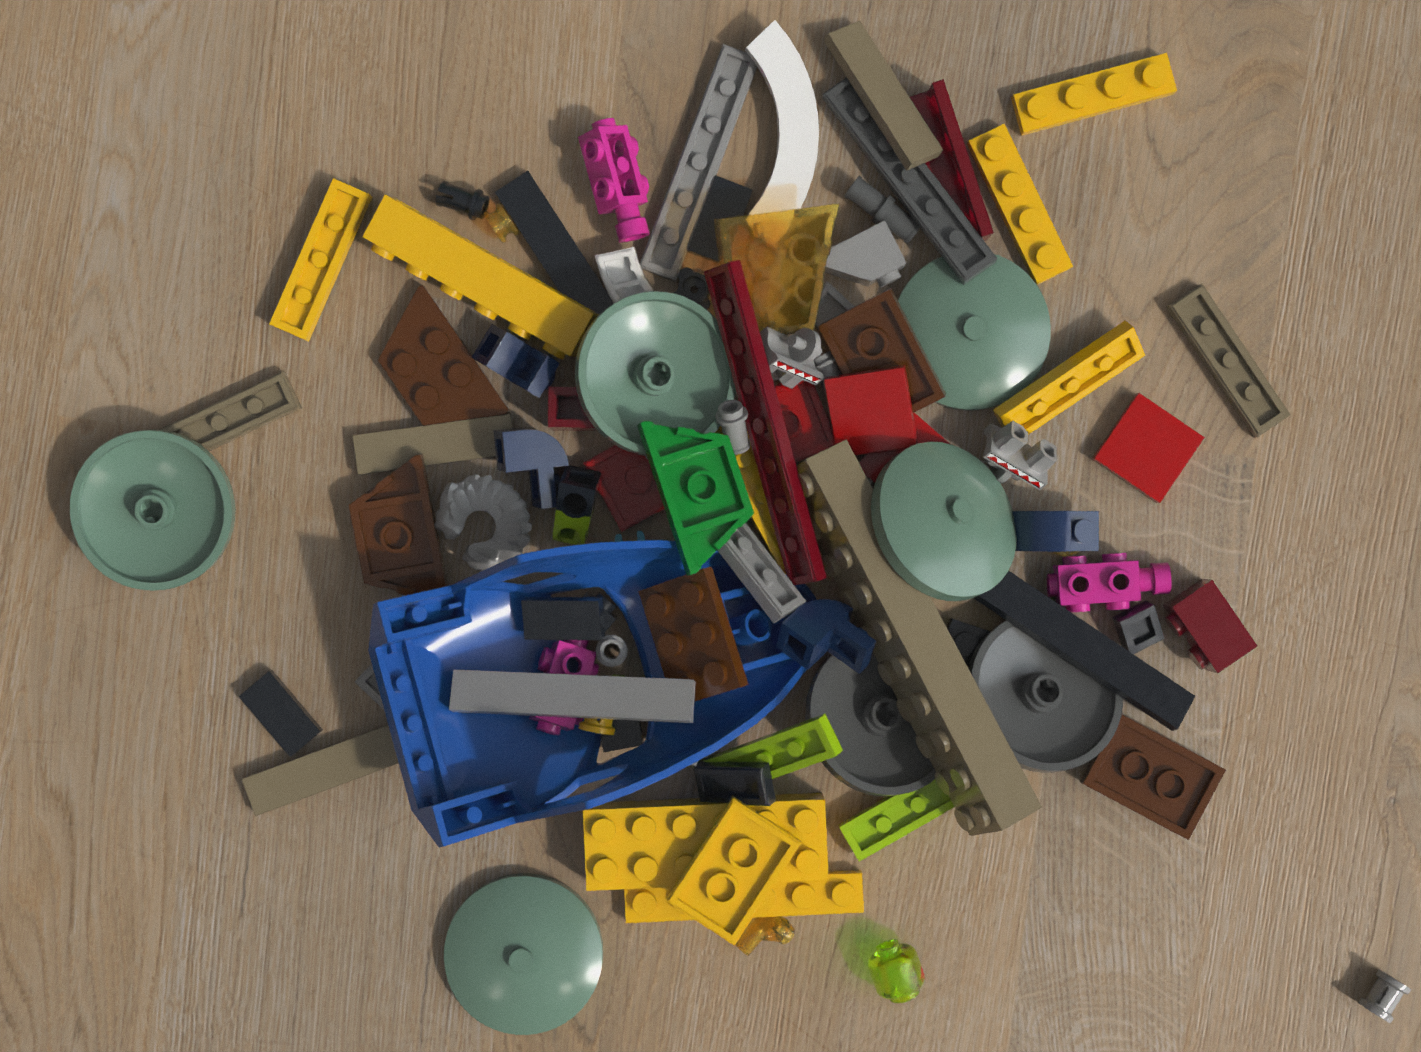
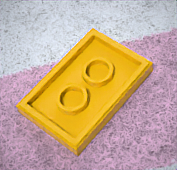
(733, 870)

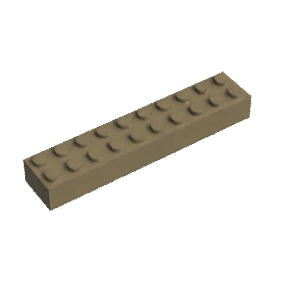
(914, 652)

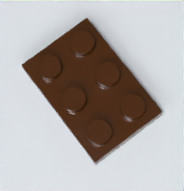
(881, 337)
(694, 633)
(1154, 777)

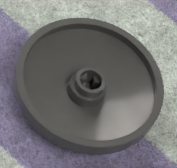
(1042, 702)
(875, 739)

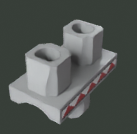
(793, 355)
(1014, 458)

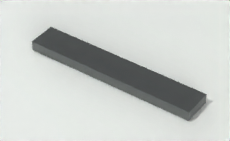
(915, 188)

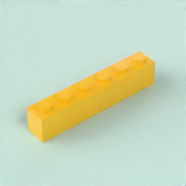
(480, 276)

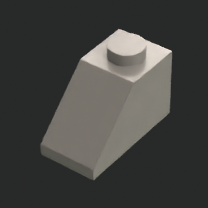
(867, 257)

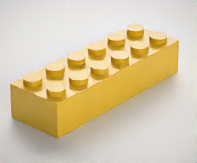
(656, 839)

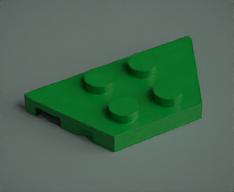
(697, 488)

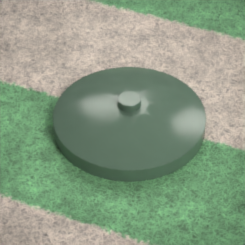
(979, 335)
(655, 363)
(152, 509)
(943, 521)
(523, 954)

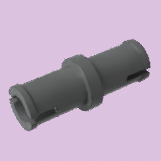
(882, 209)

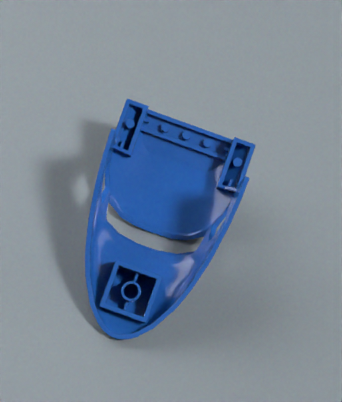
(497, 769)

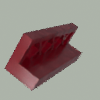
(953, 165)

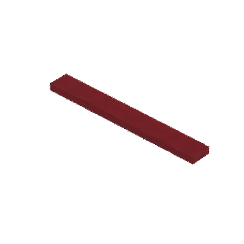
(765, 423)

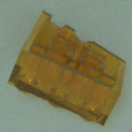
(781, 261)

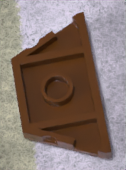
(436, 367)
(398, 532)

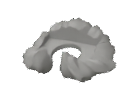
(501, 503)

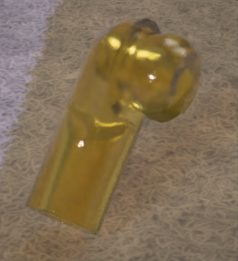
(765, 929)

